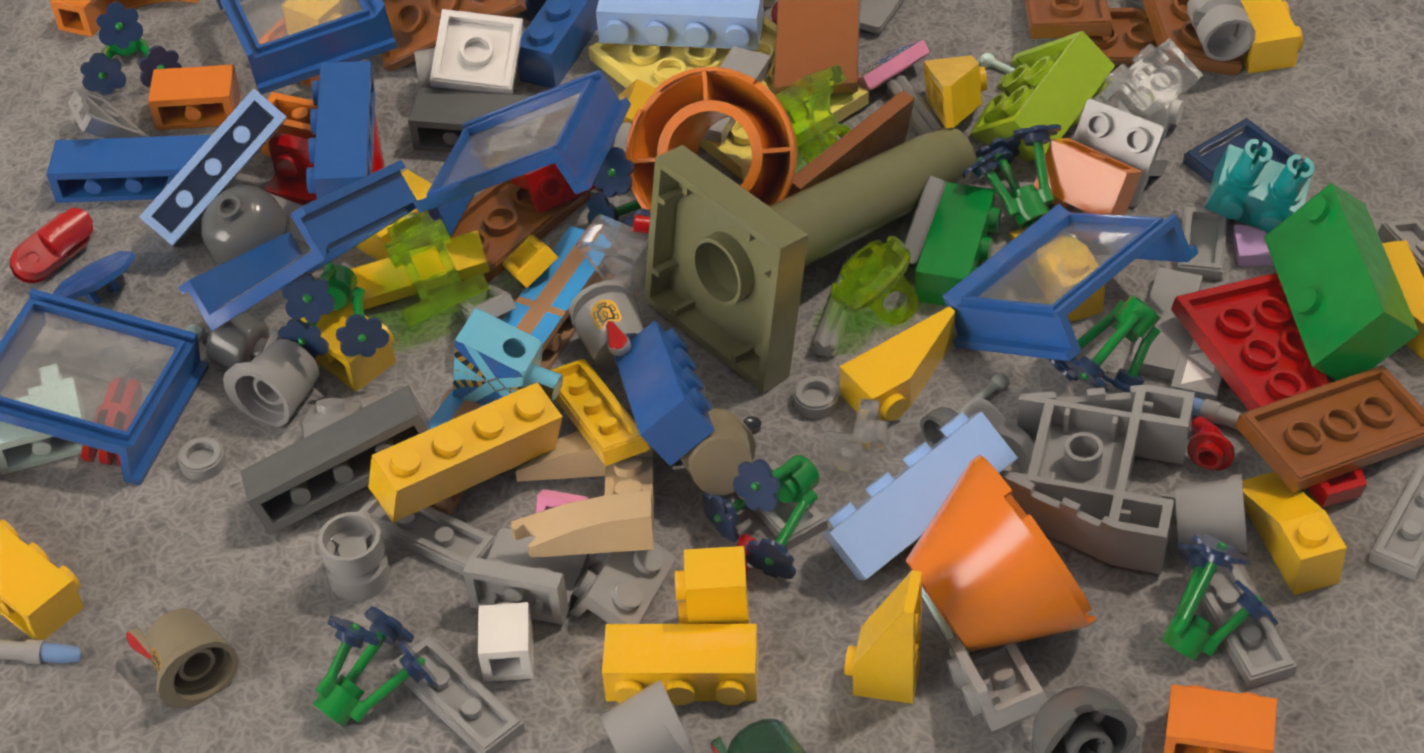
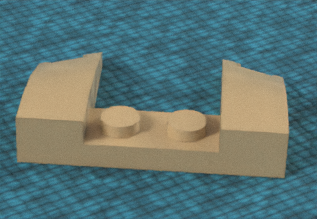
(601, 524)

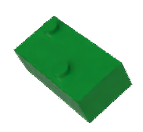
(1340, 284)

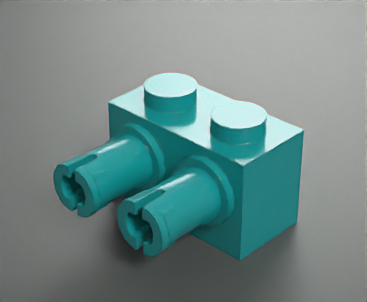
(1258, 189)

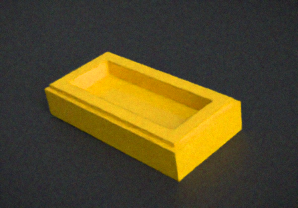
(529, 260)

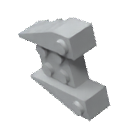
(1085, 467)

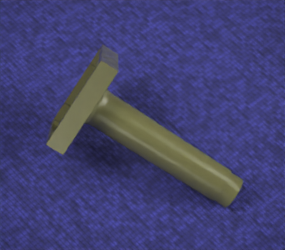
(736, 267)

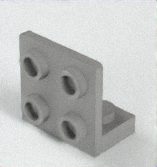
(517, 578)

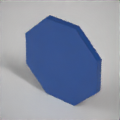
(95, 276)

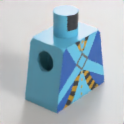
(498, 360)

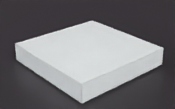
(476, 52)

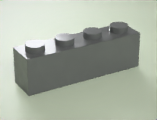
(440, 114)
(329, 461)

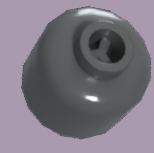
(236, 340)

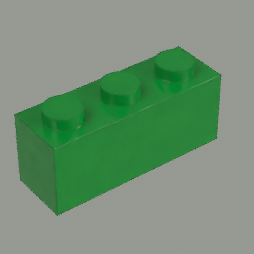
(956, 240)

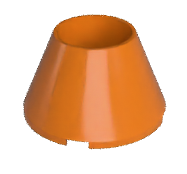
(692, 103)
(995, 567)

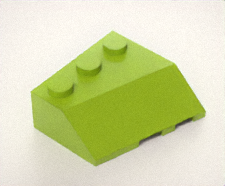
(1045, 90)

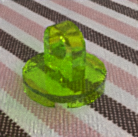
(874, 275)

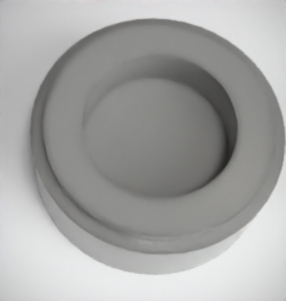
(816, 397)
(201, 458)

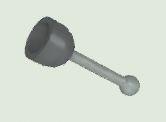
(937, 418)

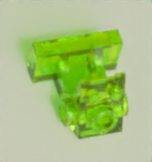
(811, 114)
(437, 293)

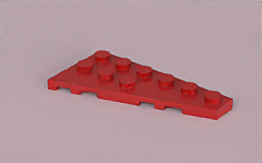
(1259, 353)

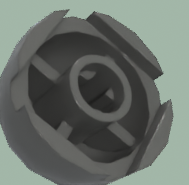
(241, 221)
(1084, 722)

